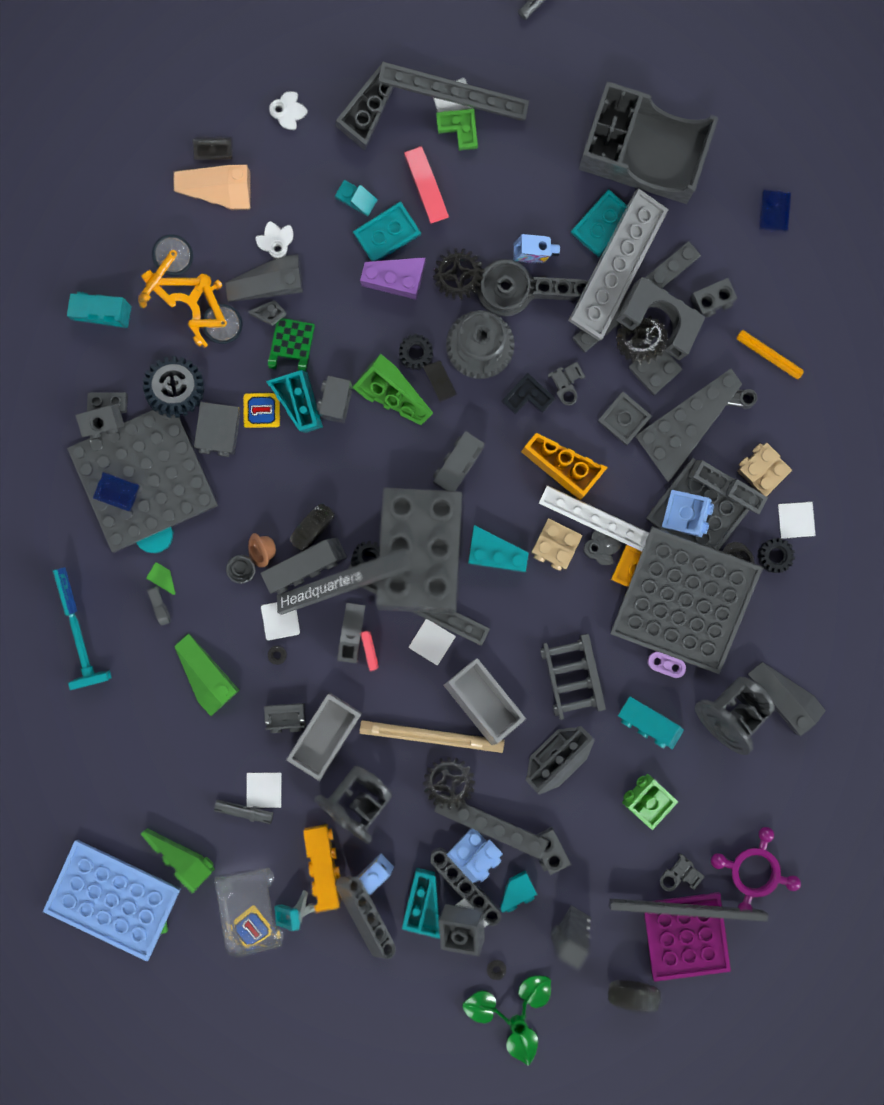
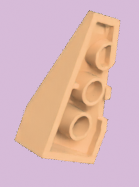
(218, 185)

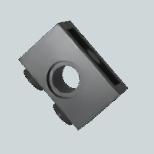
(89, 423)

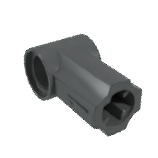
(737, 399)

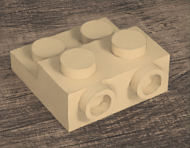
(764, 469)
(556, 545)

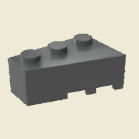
(458, 462)

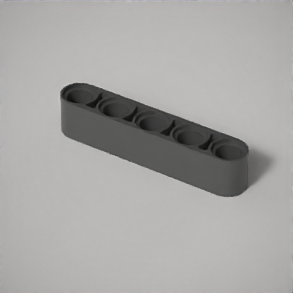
(475, 891)
(366, 917)

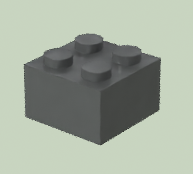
(335, 399)
(462, 929)

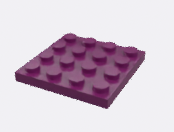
(687, 944)

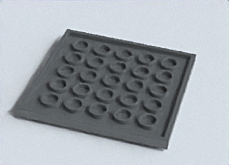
(157, 458)
(686, 600)

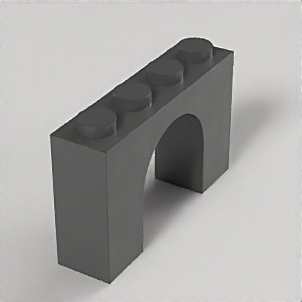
(685, 320)

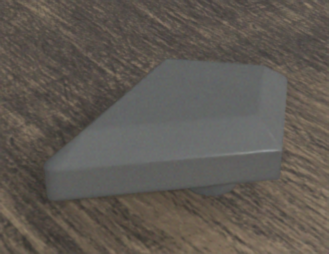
(269, 312)

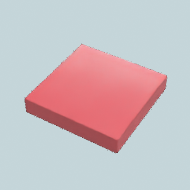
(370, 650)

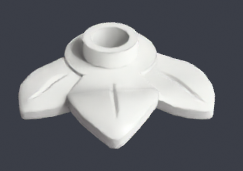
(291, 110)
(275, 237)

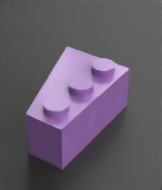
(394, 276)

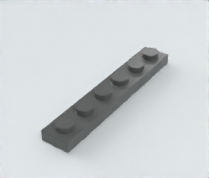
(495, 828)

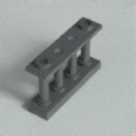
(587, 663)

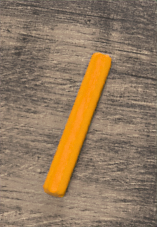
(770, 354)

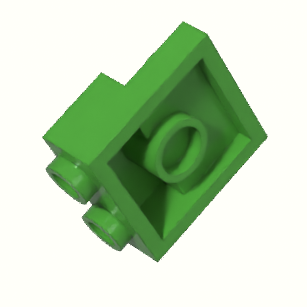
(649, 801)

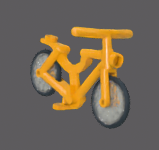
(173, 257)

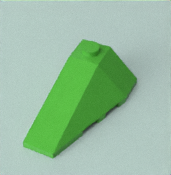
(389, 387)
(206, 678)
(189, 866)

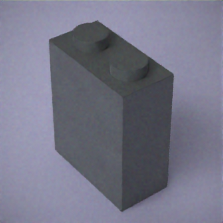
(217, 429)

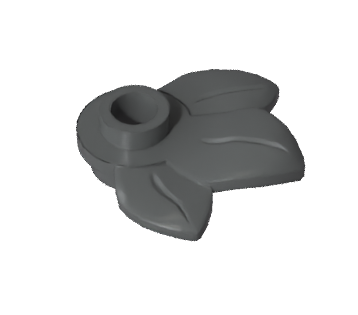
(605, 548)

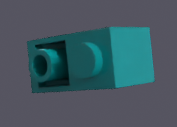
(517, 890)

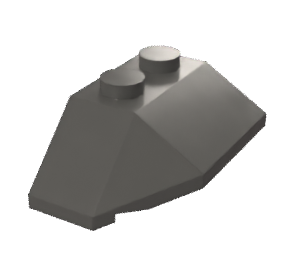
(558, 758)

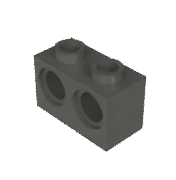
(711, 294)
(553, 849)

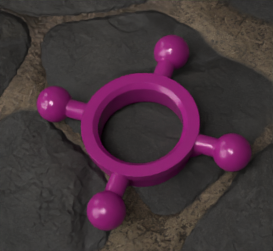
(766, 835)

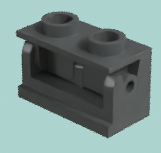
(285, 717)

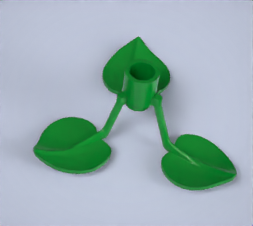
(523, 1041)

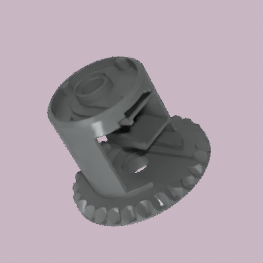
(480, 344)
(736, 727)
(362, 805)

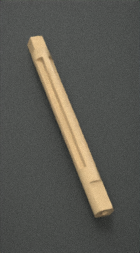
(429, 736)

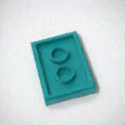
(600, 223)
(387, 232)

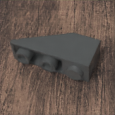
(351, 633)

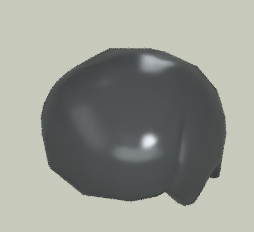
(240, 569)

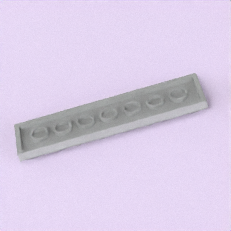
(618, 265)

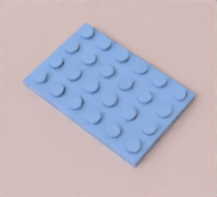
(111, 900)

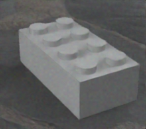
(484, 702)
(324, 736)

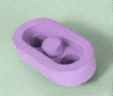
(666, 664)

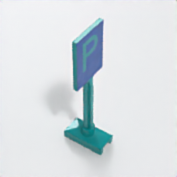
(70, 608)

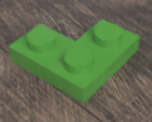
(461, 122)

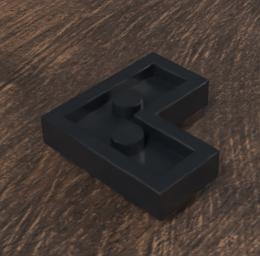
(528, 390)

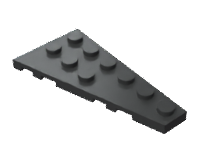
(680, 430)

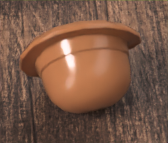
(261, 549)

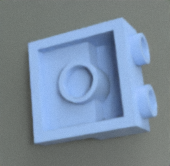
(687, 513)
(475, 855)

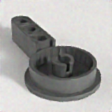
(522, 289)

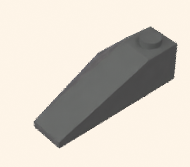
(273, 278)
(790, 700)

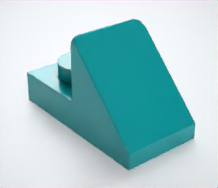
(356, 197)

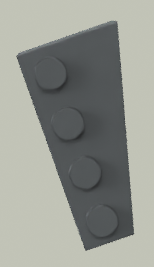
(364, 111)
(305, 564)
(572, 937)

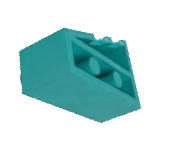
(99, 309)
(298, 399)
(495, 552)
(650, 723)
(422, 906)

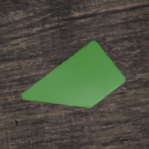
(162, 577)

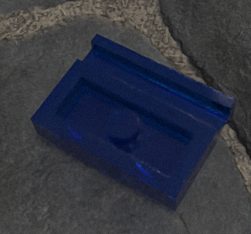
(775, 210)
(116, 492)

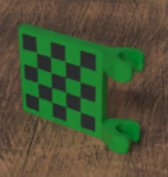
(293, 341)

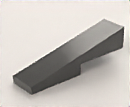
(727, 486)

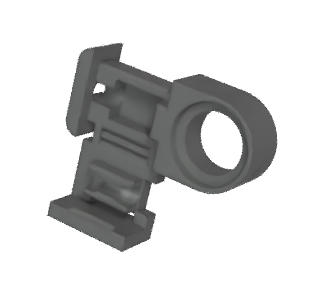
(563, 379)
(159, 608)
(682, 870)

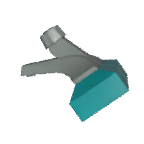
(292, 917)

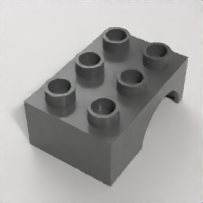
(645, 145)
(429, 529)

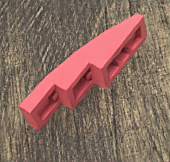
(426, 185)

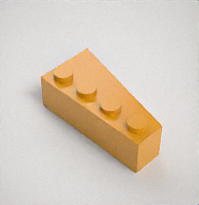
(564, 465)
(322, 866)

